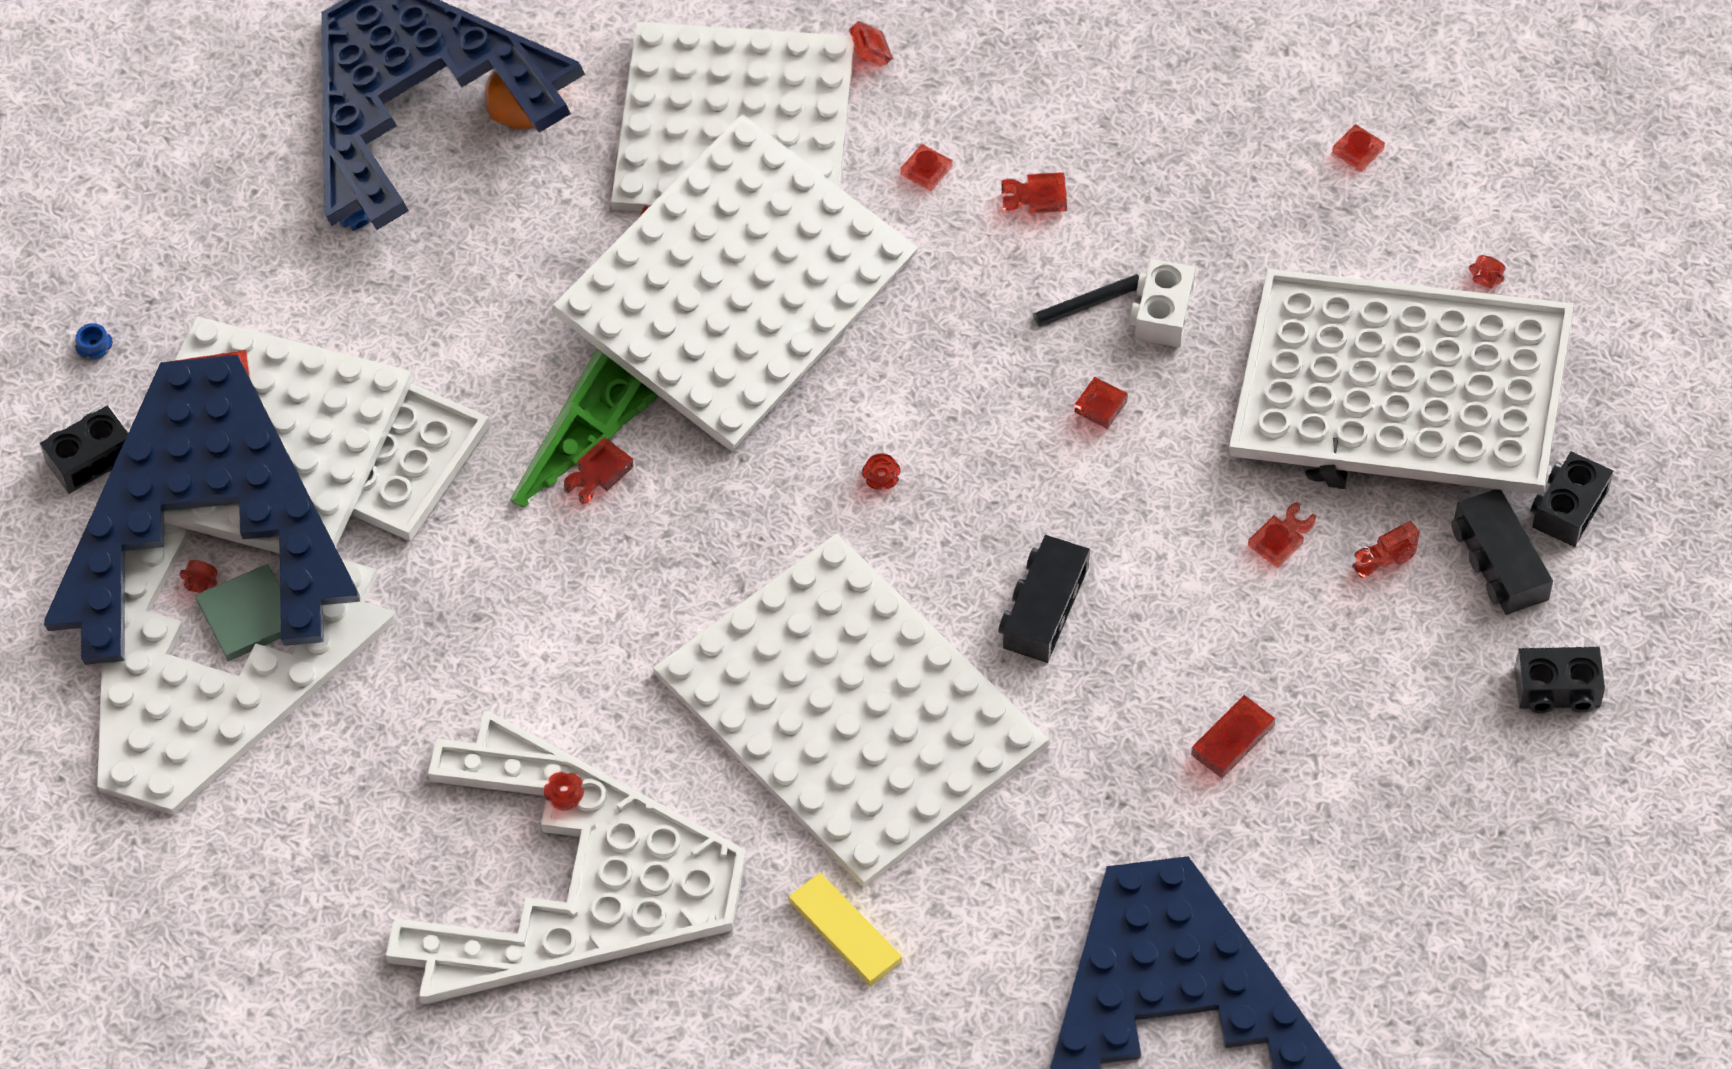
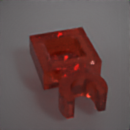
(1042, 192)
(599, 466)
(1280, 538)
(1394, 546)

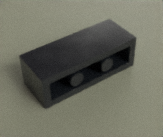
(1501, 551)
(1044, 598)

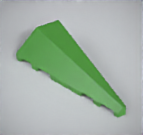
(594, 410)

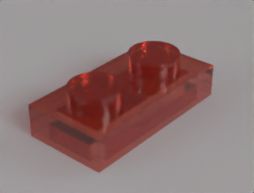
(1233, 736)

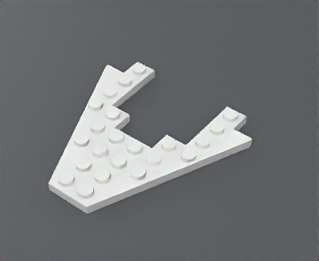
(182, 724)
(635, 885)

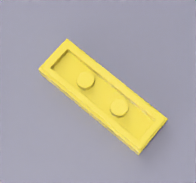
(845, 929)

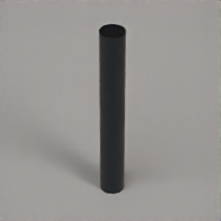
(1086, 300)

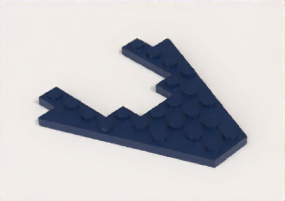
(388, 47)
(196, 446)
(1169, 950)

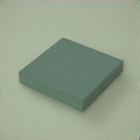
(243, 611)

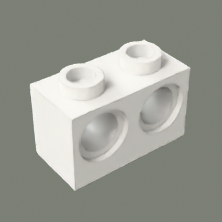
(1167, 304)

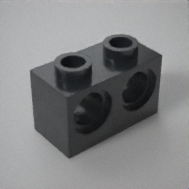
(88, 451)
(1574, 500)
(1558, 670)

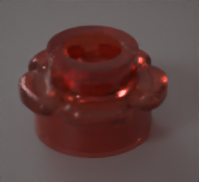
(1487, 271)
(881, 463)
(199, 576)
(564, 799)

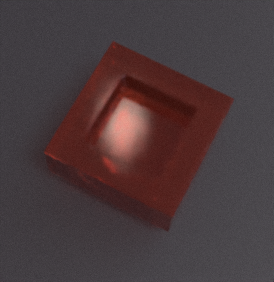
(870, 44)
(1358, 147)
(926, 167)
(1100, 402)

